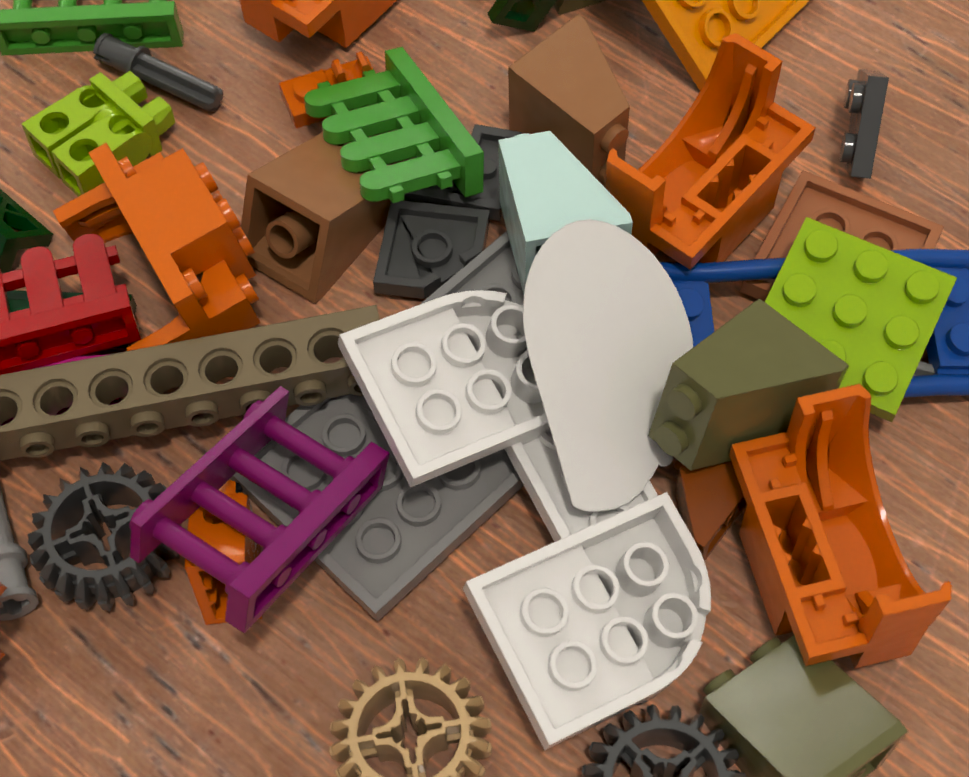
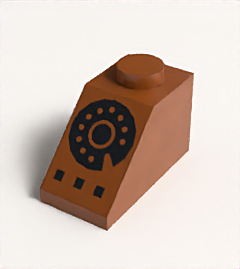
(708, 502)

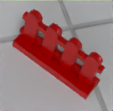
(61, 327)

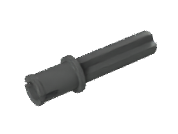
(156, 72)

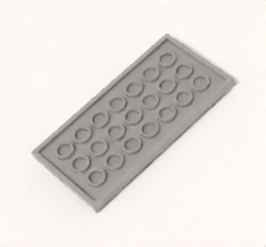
(402, 528)

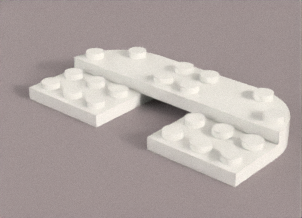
(619, 591)

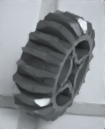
(73, 535)
(626, 746)

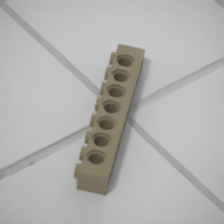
(193, 366)

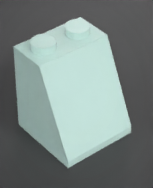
(546, 189)

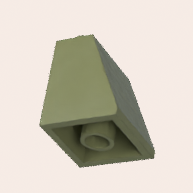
(740, 386)
(799, 717)

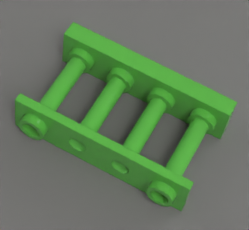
(78, 27)

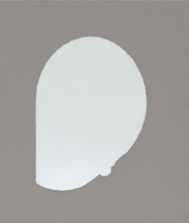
(601, 347)

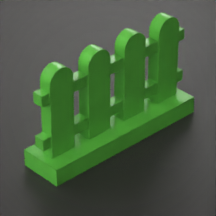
(423, 127)

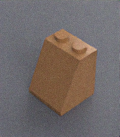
(572, 93)
(308, 218)

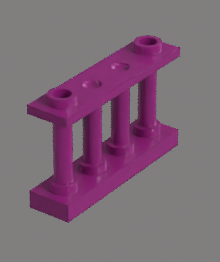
(285, 549)

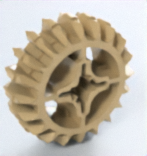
(433, 732)

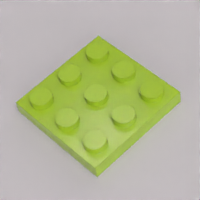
(862, 307)

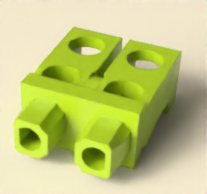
(96, 116)

